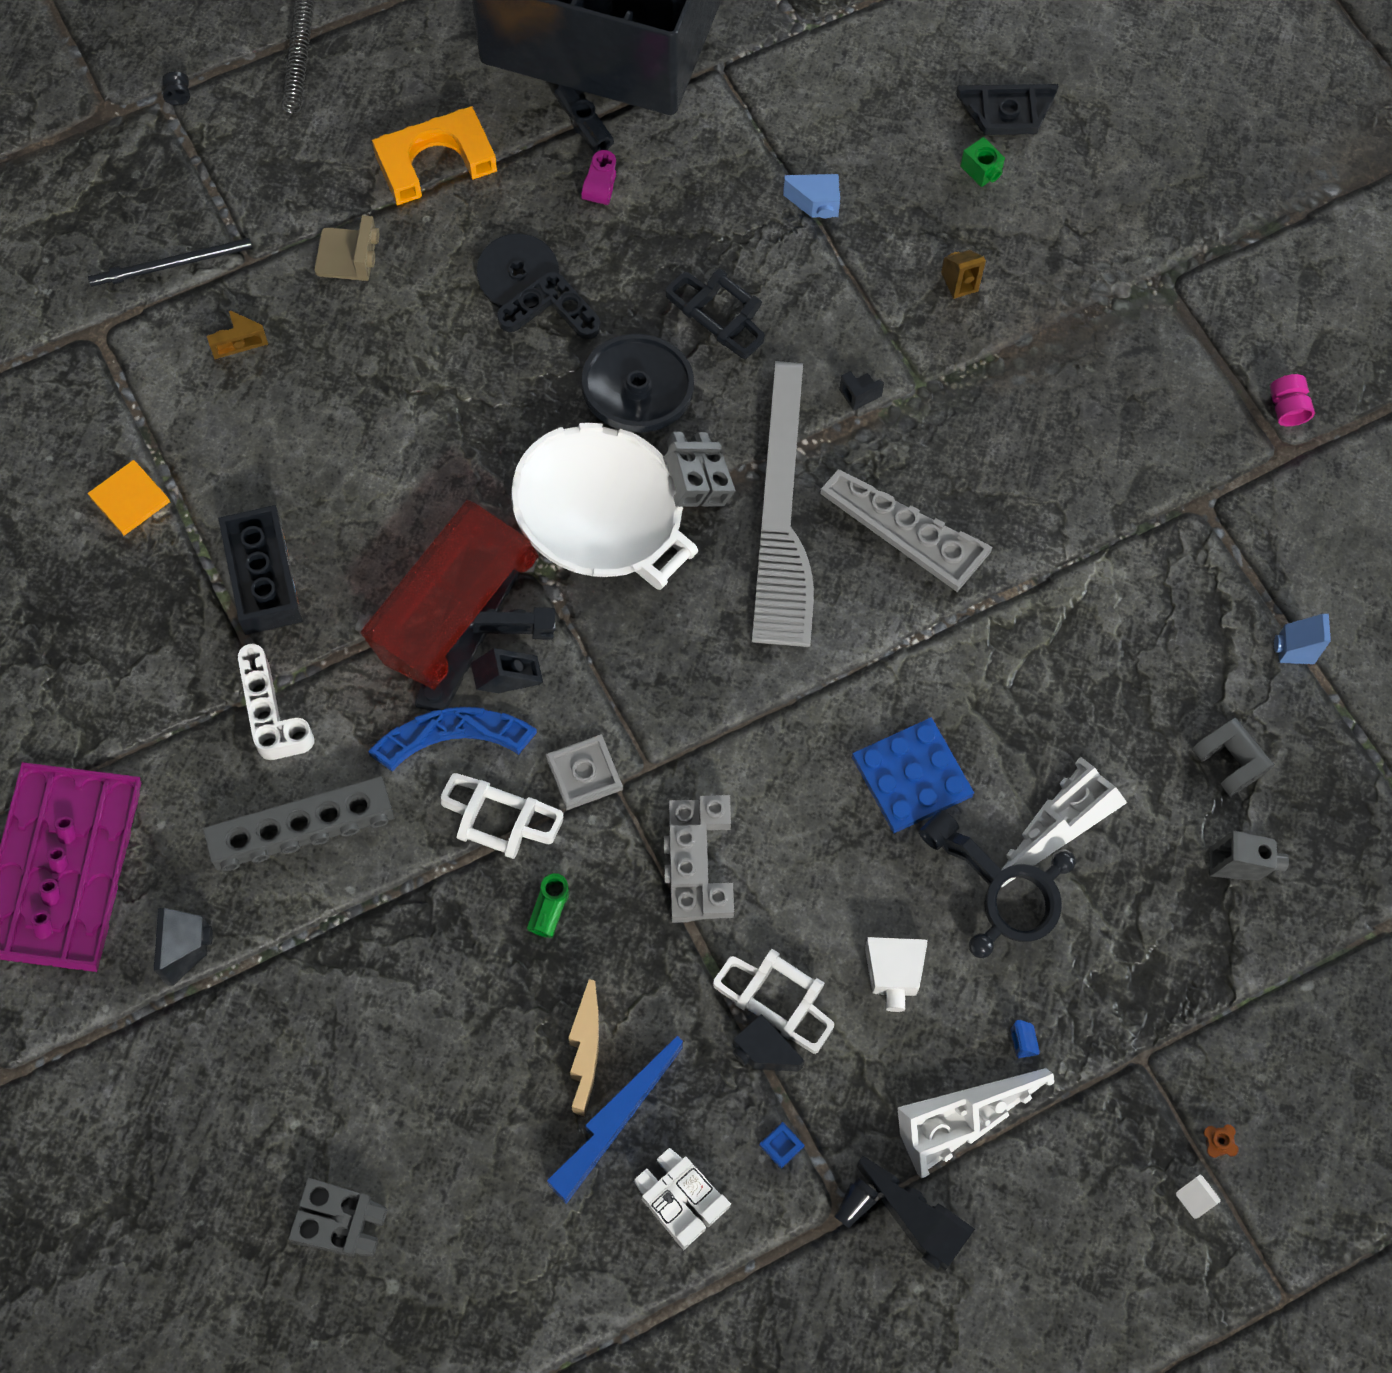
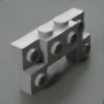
(690, 892)

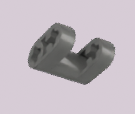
(1243, 748)

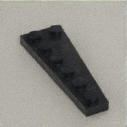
(461, 657)

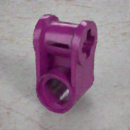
(600, 178)

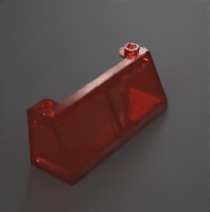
(446, 593)

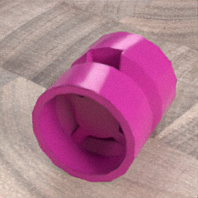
(1291, 400)

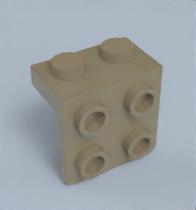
(347, 252)

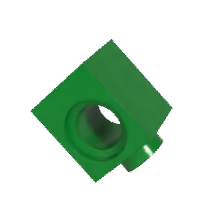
(982, 162)

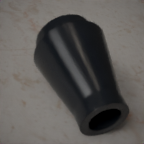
(856, 1202)

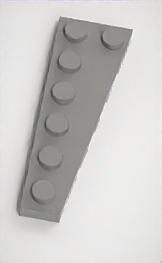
(928, 542)

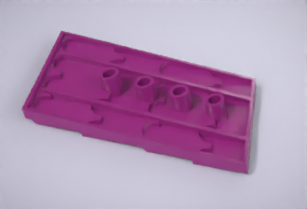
(63, 863)

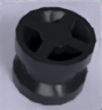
(176, 88)

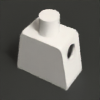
(895, 968)

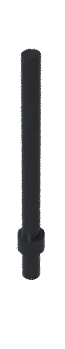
(117, 274)

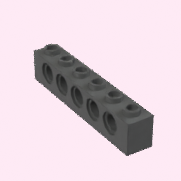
(283, 818)

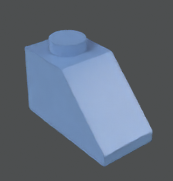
(814, 194)
(1303, 640)

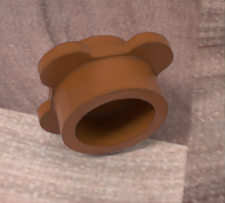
(1216, 1149)

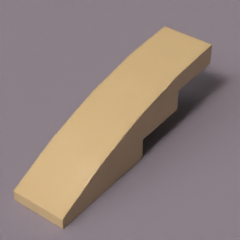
(586, 1038)

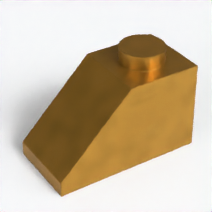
(963, 272)

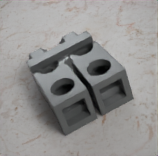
(698, 471)
(347, 1220)

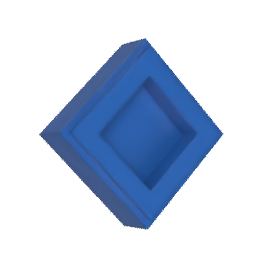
(781, 1145)

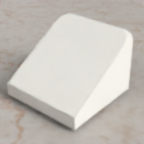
(1198, 1197)

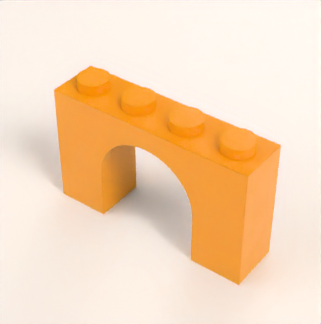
(455, 130)

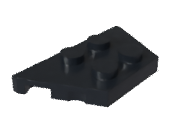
(1008, 108)

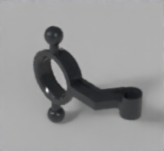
(942, 832)

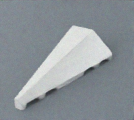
(1076, 808)
(944, 1123)

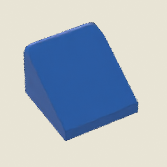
(1024, 1039)

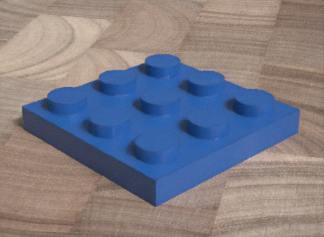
(912, 775)

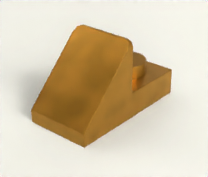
(243, 337)

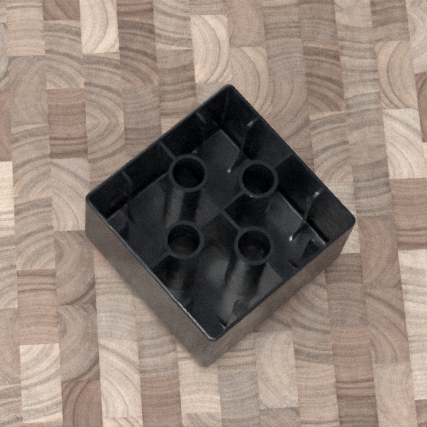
(601, 47)

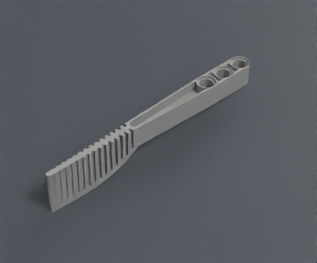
(784, 572)

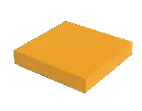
(128, 497)

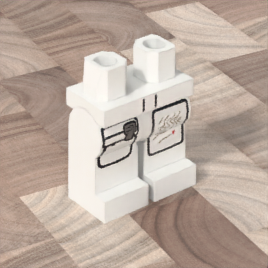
(671, 1193)

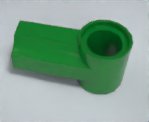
(548, 908)

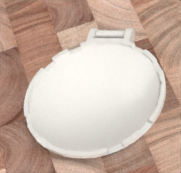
(600, 503)

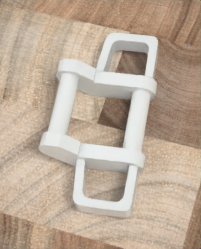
(520, 829)
(747, 1001)

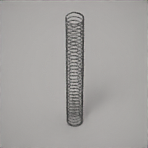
(290, 52)

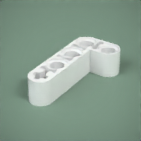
(266, 701)

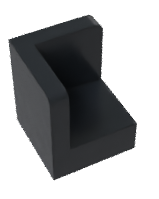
(860, 390)

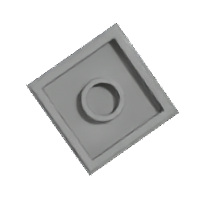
(584, 772)

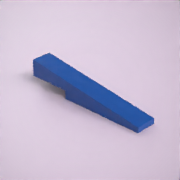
(609, 1122)

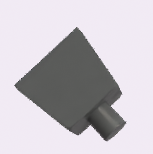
(1246, 857)

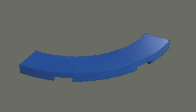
(448, 725)

